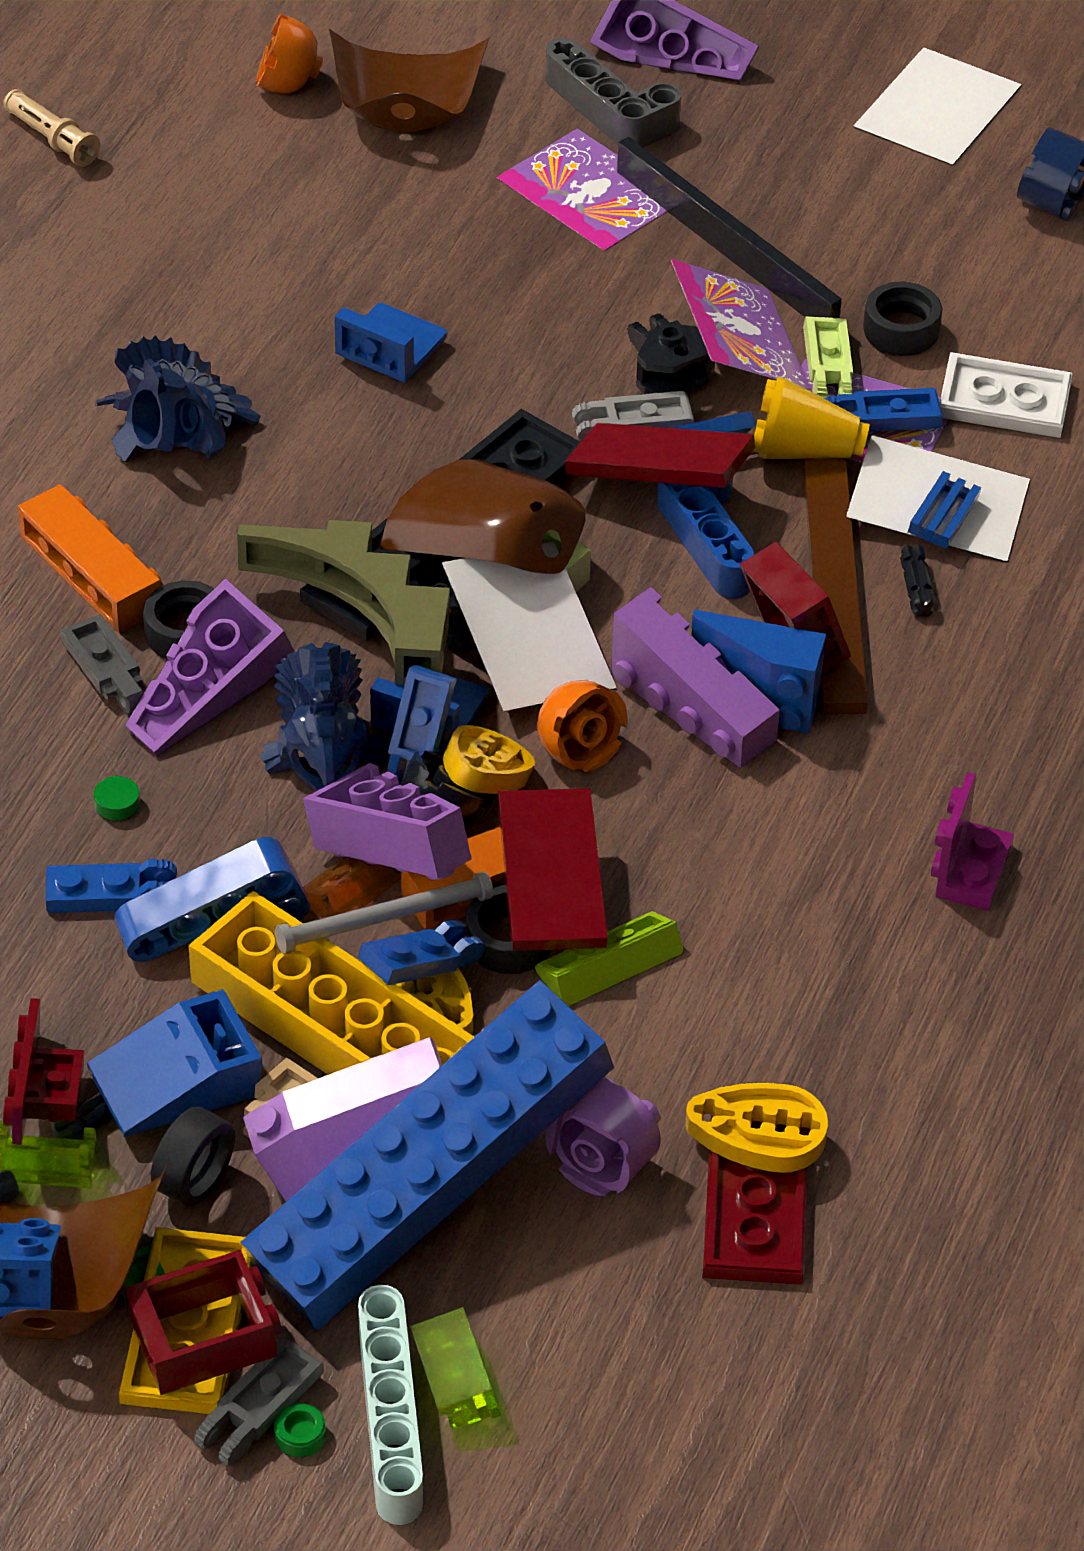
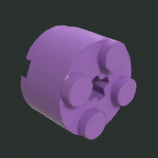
(605, 1138)

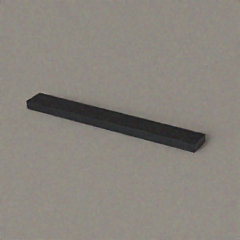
(726, 232)

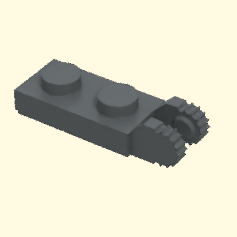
(259, 1399)

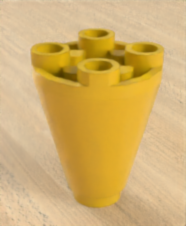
(805, 425)

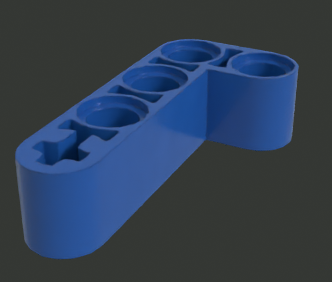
(707, 533)
(199, 898)

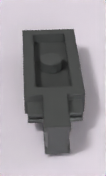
(105, 661)

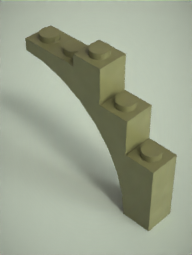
(377, 584)

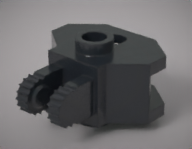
(669, 354)

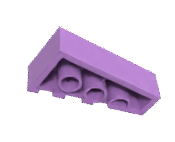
(689, 681)

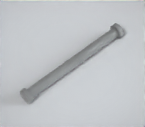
(478, 887)

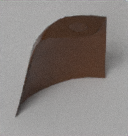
(405, 89)
(486, 516)
(89, 1264)

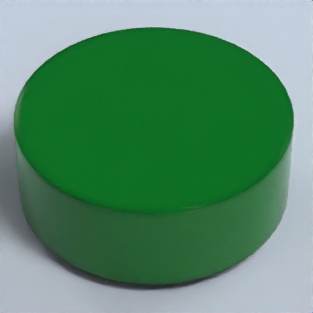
(116, 798)
(300, 1430)

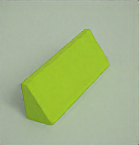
(629, 951)

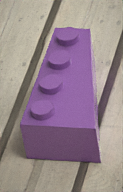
(388, 824)

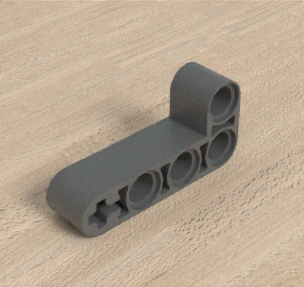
(607, 99)

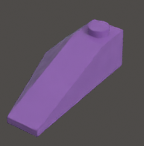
(319, 1120)

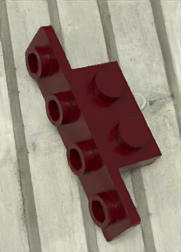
(42, 1080)

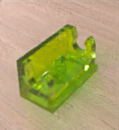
(50, 1159)
(455, 1368)

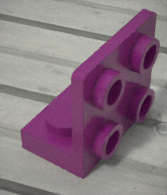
(970, 853)

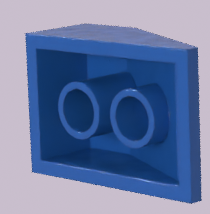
(774, 658)

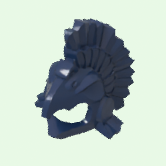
(173, 401)
(321, 716)

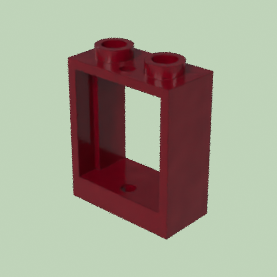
(793, 600)
(193, 1288)

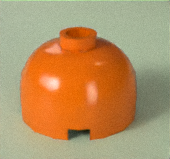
(289, 57)
(582, 724)

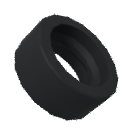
(906, 298)
(164, 602)
(499, 954)
(196, 1155)

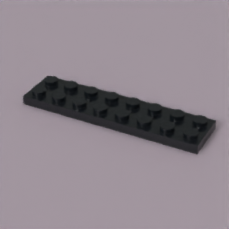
(519, 445)

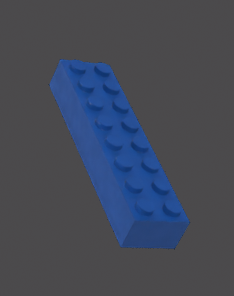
(428, 1155)

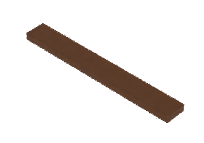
(835, 572)

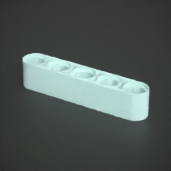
(390, 1422)

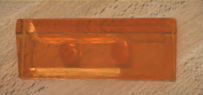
(348, 886)

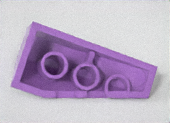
(672, 38)
(217, 662)

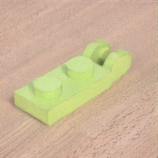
(828, 354)

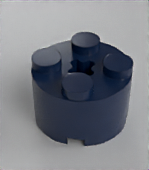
(1054, 174)

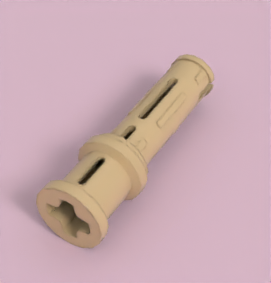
(24, 108)

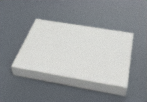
(1005, 394)

